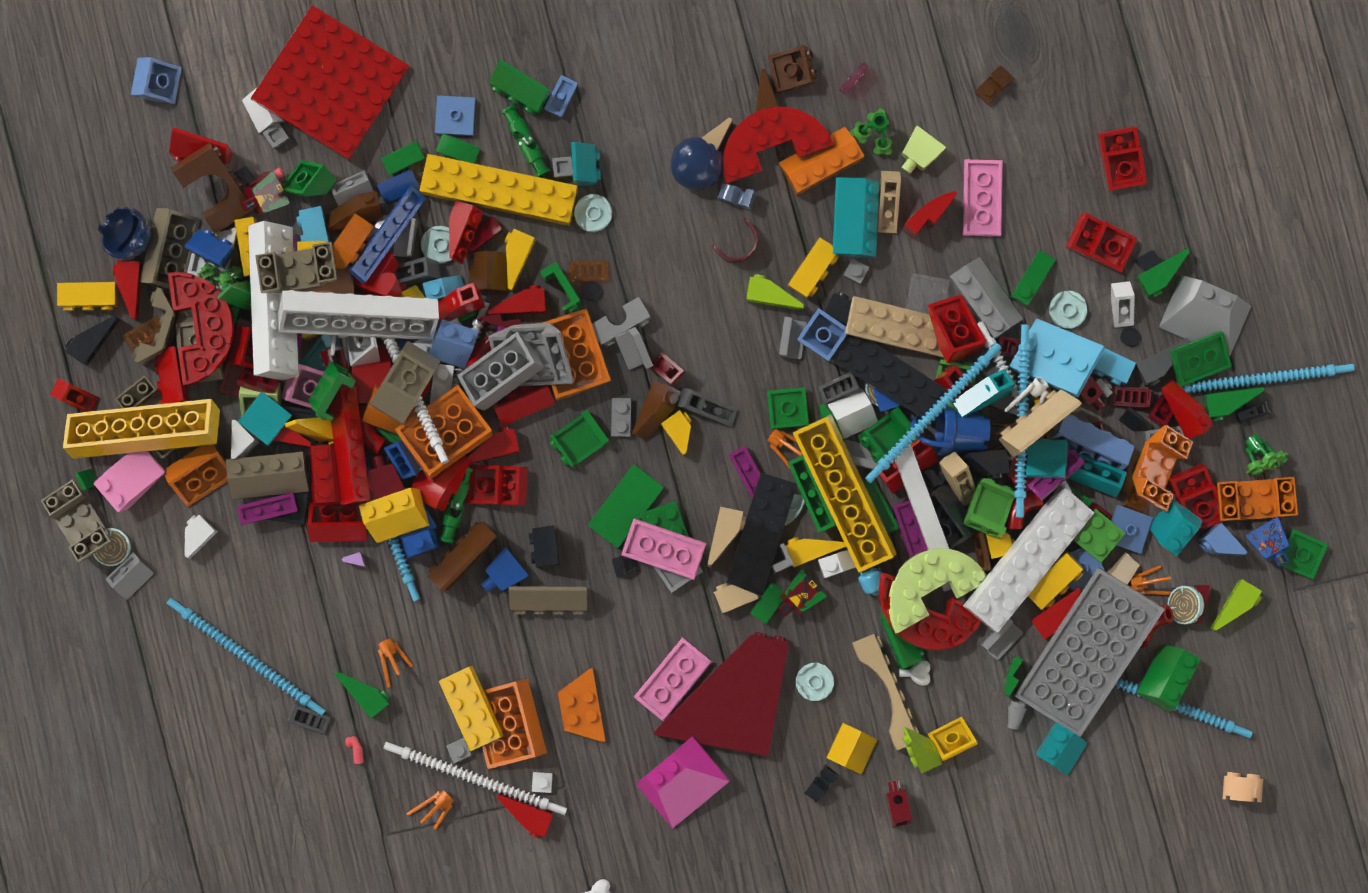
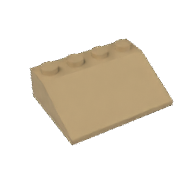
(1039, 422)
(727, 528)

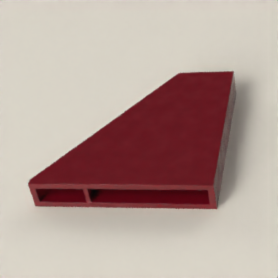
(737, 701)

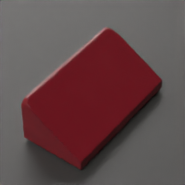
(485, 232)

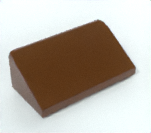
(981, 551)

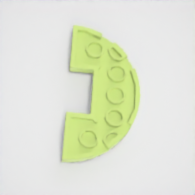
(926, 573)

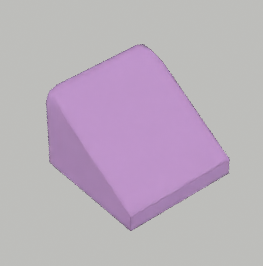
(356, 559)

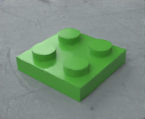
(1099, 536)

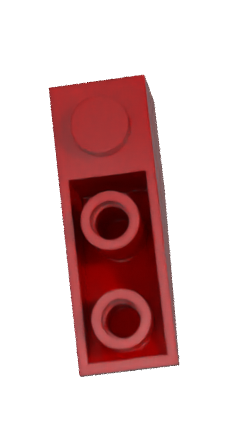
(462, 227)
(460, 302)

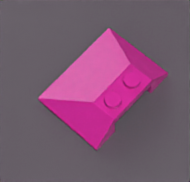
(682, 782)

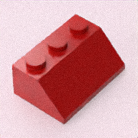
(186, 143)
(170, 377)
(523, 402)
(324, 476)
(336, 523)

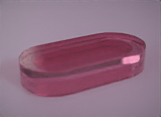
(853, 79)

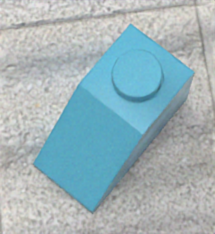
(442, 287)

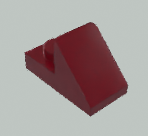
(667, 369)
(1161, 412)

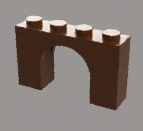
(208, 162)

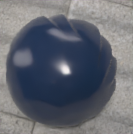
(696, 164)
(125, 233)

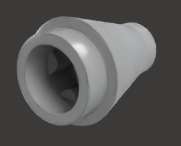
(1016, 712)

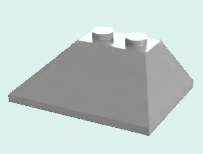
(1204, 309)
(550, 348)

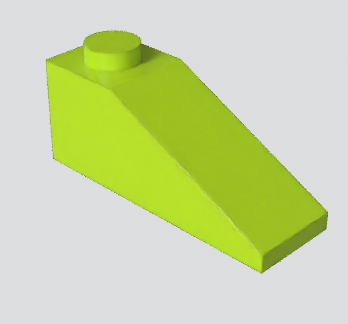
(766, 292)
(1240, 600)

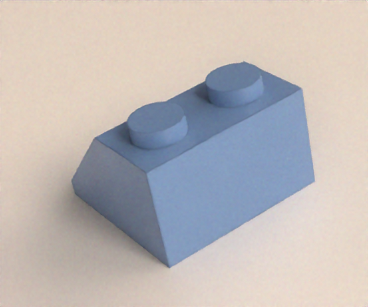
(156, 80)
(823, 334)
(453, 343)
(1220, 542)

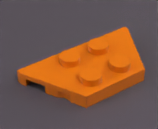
(581, 707)

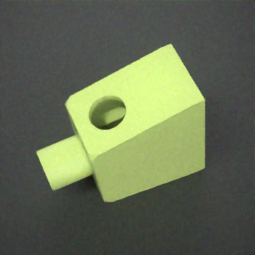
(921, 151)

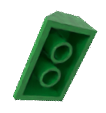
(519, 88)
(904, 652)
(1168, 676)

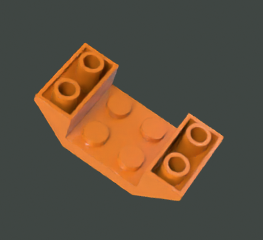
(1157, 465)
(1257, 499)

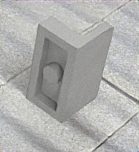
(350, 187)
(405, 242)
(789, 345)
(633, 349)
(860, 455)
(785, 563)
(129, 576)
(998, 643)

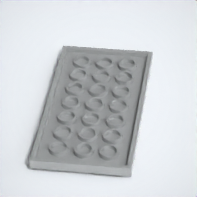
(1089, 651)

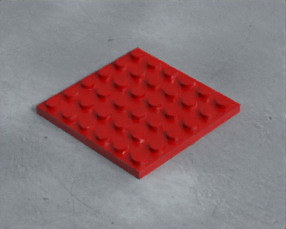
(330, 82)

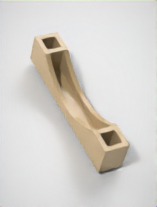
(869, 653)

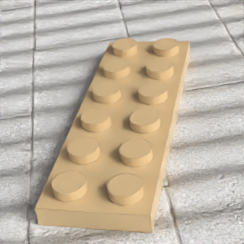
(892, 326)

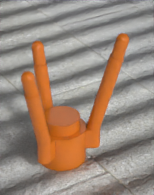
(778, 439)
(1139, 583)
(388, 649)
(442, 801)

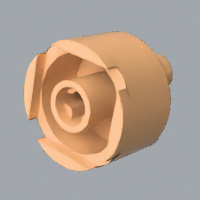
(1242, 788)

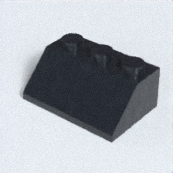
(951, 516)

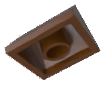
(488, 271)

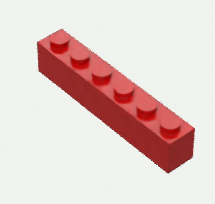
(349, 447)

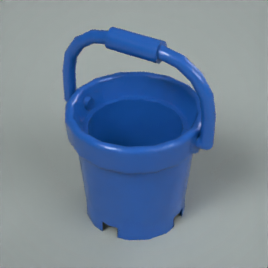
(958, 433)

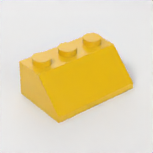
(394, 514)

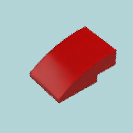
(1122, 158)
(928, 214)
(1101, 242)
(371, 374)
(497, 485)
(440, 488)
(1197, 494)

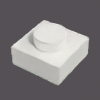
(542, 782)

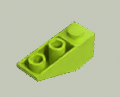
(921, 750)

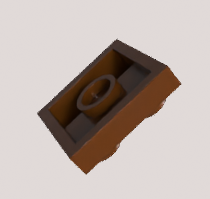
(793, 69)

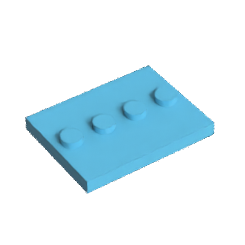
(1060, 357)

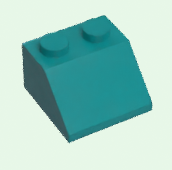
(584, 164)
(1175, 527)
(1061, 748)

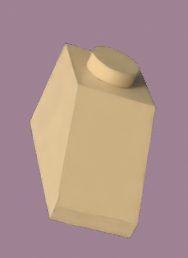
(732, 597)

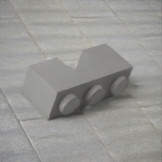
(635, 316)

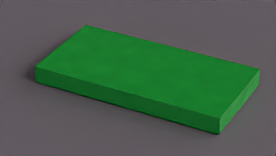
(629, 498)

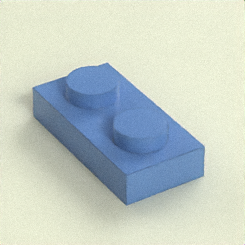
(561, 96)

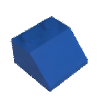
(210, 248)

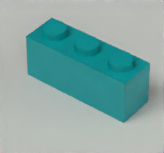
(1099, 476)

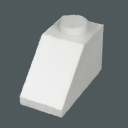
(1122, 304)
(197, 534)
(836, 564)

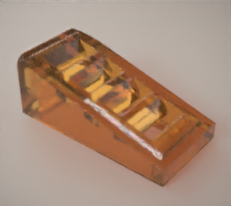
(572, 264)
(140, 329)
(1128, 482)

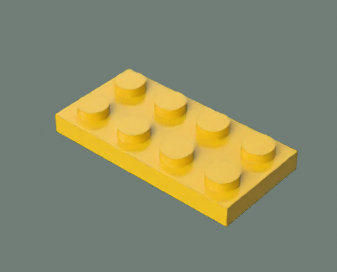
(471, 708)

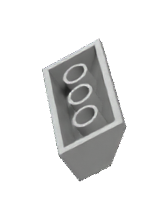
(985, 297)
(500, 371)

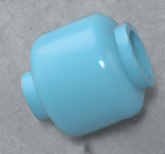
(869, 580)

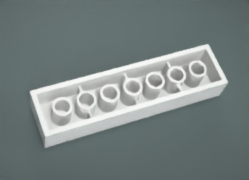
(358, 315)
(273, 351)
(1028, 559)

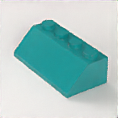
(856, 217)

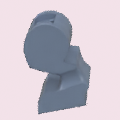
(734, 195)

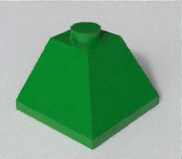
(309, 180)

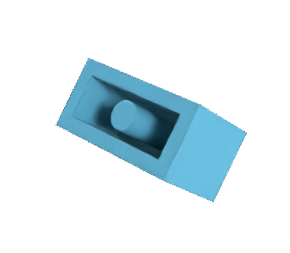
(313, 224)
(1114, 367)

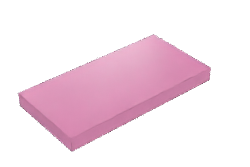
(982, 198)
(663, 548)
(672, 679)

